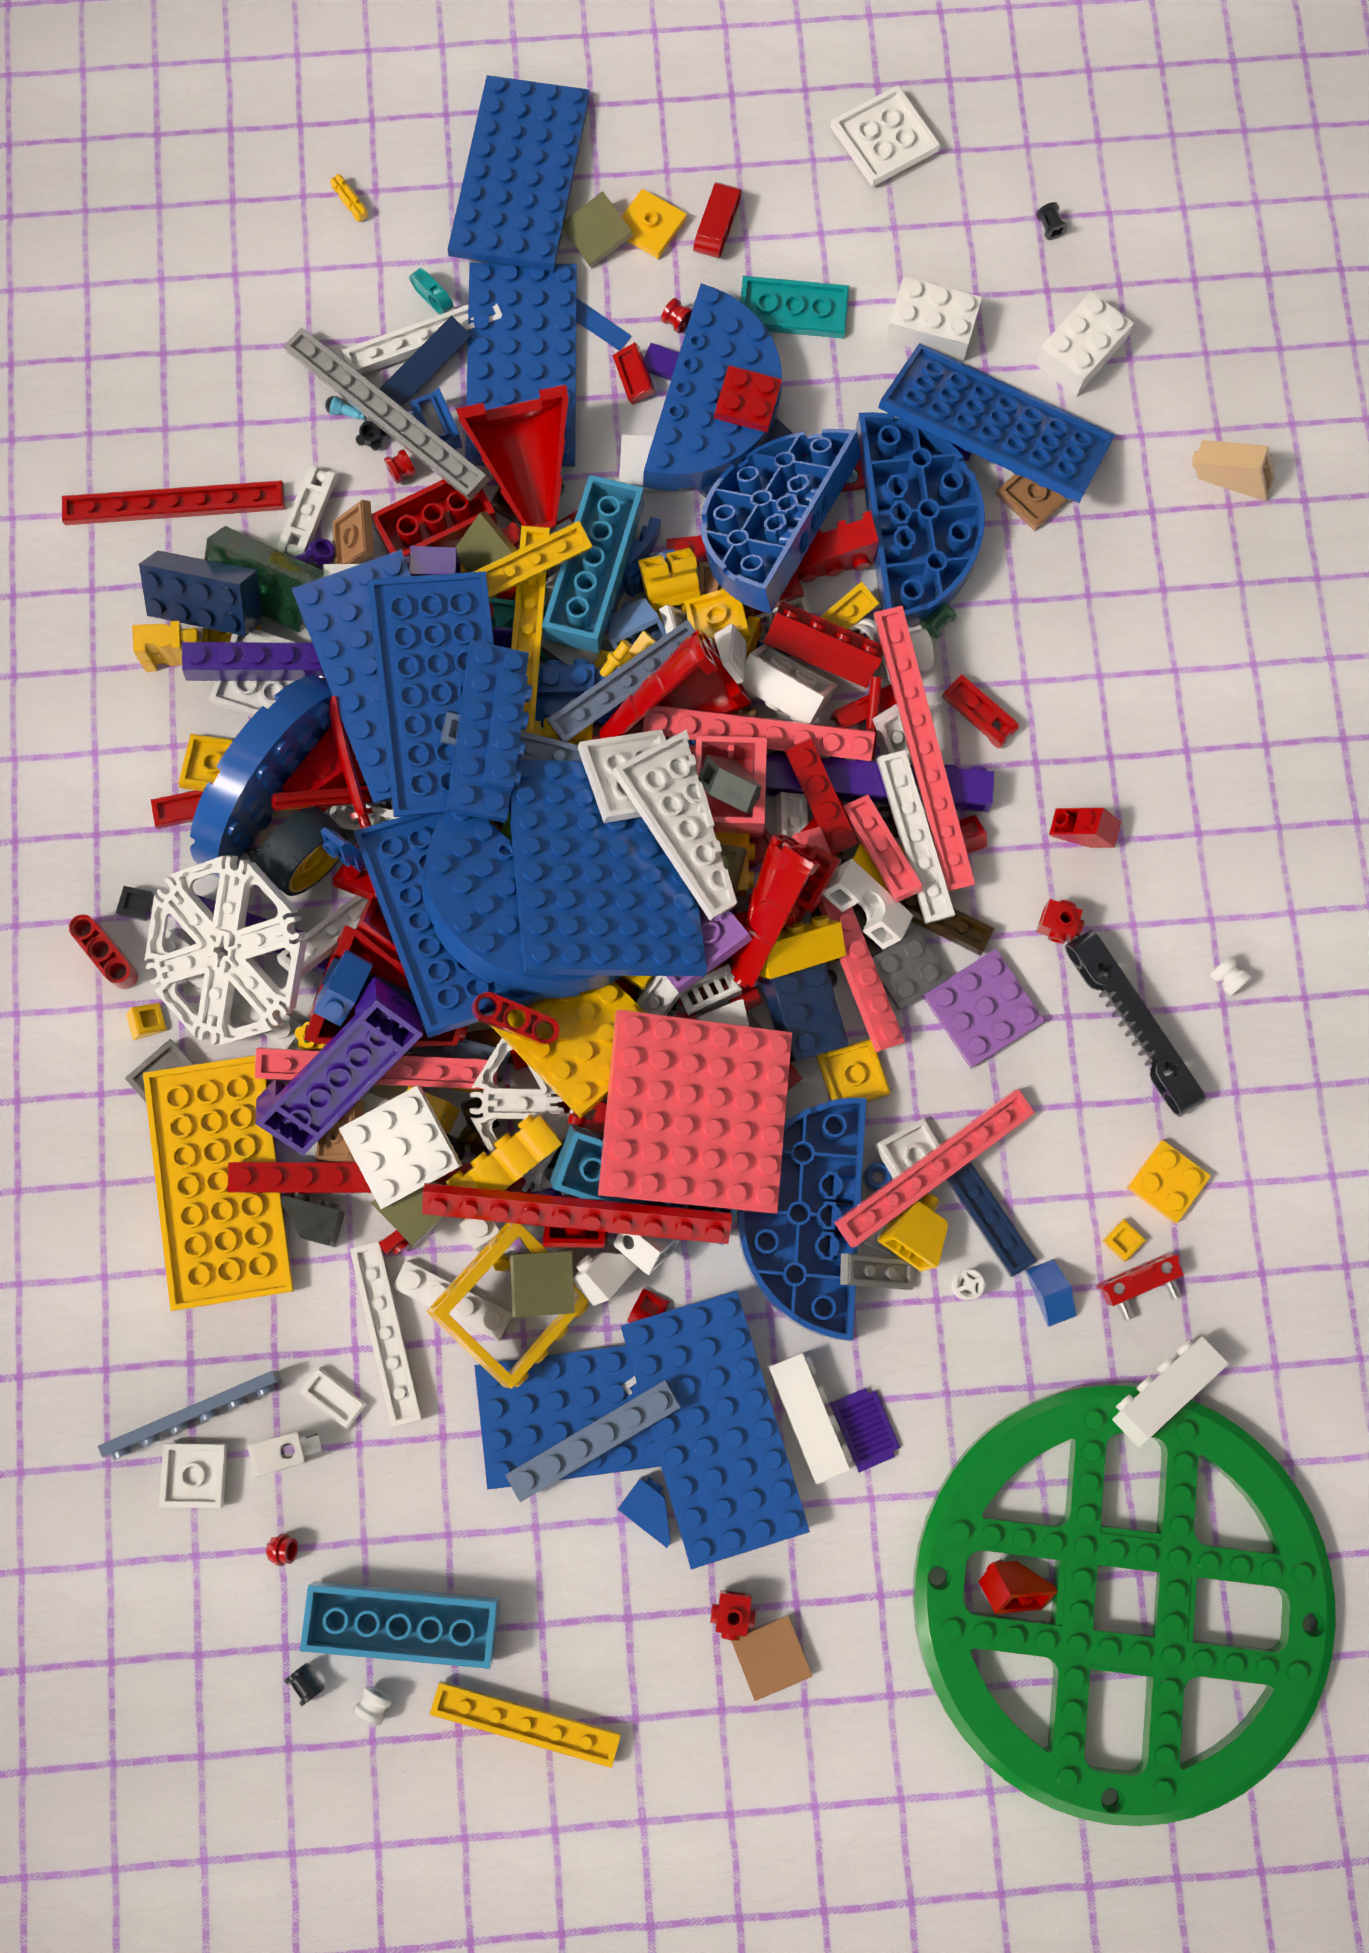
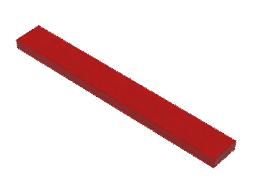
(173, 502)

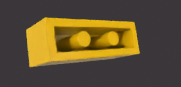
(805, 946)

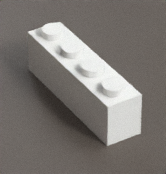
(1169, 1391)
(809, 1418)

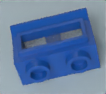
(435, 415)

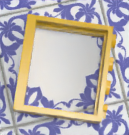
(464, 1283)

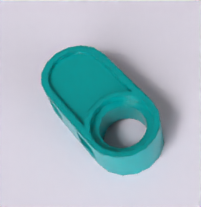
(431, 291)

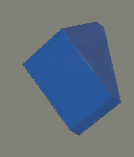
(1052, 1292)

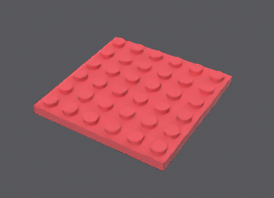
(695, 1112)

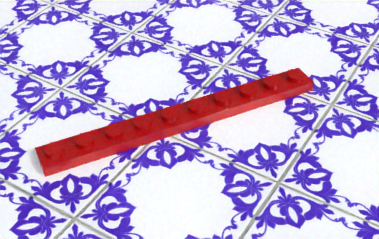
(310, 1178)
(576, 1213)

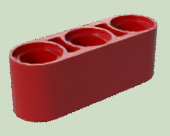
(717, 220)
(92, 944)
(530, 1019)

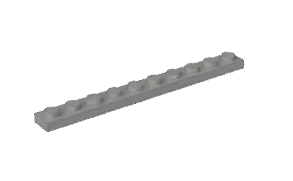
(386, 414)

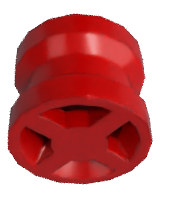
(676, 315)
(400, 466)

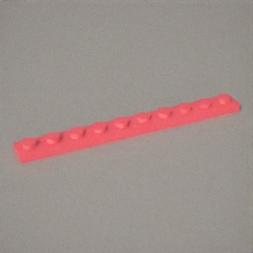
(923, 747)

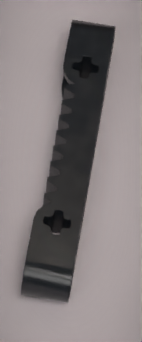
(1179, 1088)

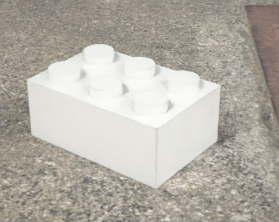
(933, 317)
(1083, 343)
(787, 684)

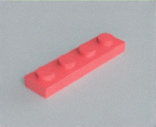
(882, 848)

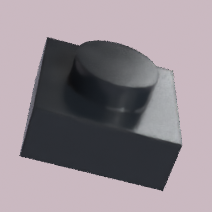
(135, 903)

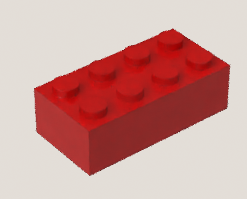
(429, 518)

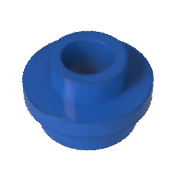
(868, 1176)

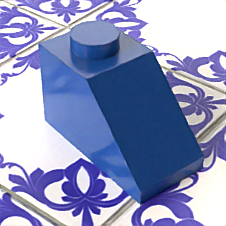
(342, 988)
(648, 1509)

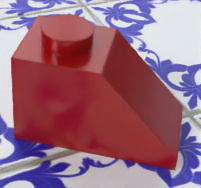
(1015, 1588)

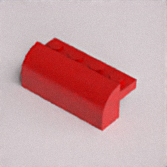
(824, 644)

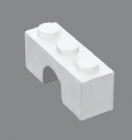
(885, 918)

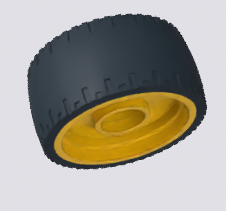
(295, 851)

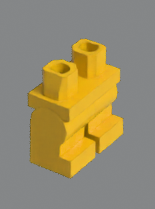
(672, 585)
(161, 643)

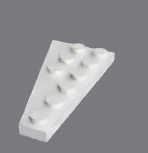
(676, 810)

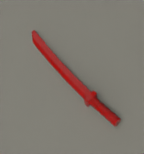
(361, 812)

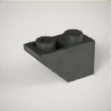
(730, 783)
(314, 1221)

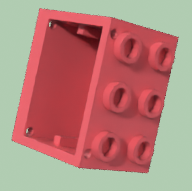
(751, 754)

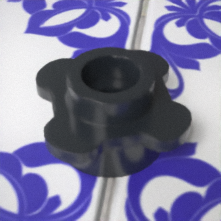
(366, 429)

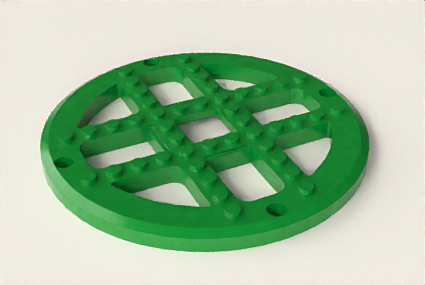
(1058, 1775)

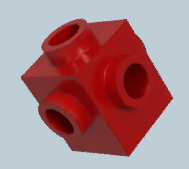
(1060, 921)
(733, 1602)

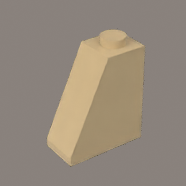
(1235, 467)

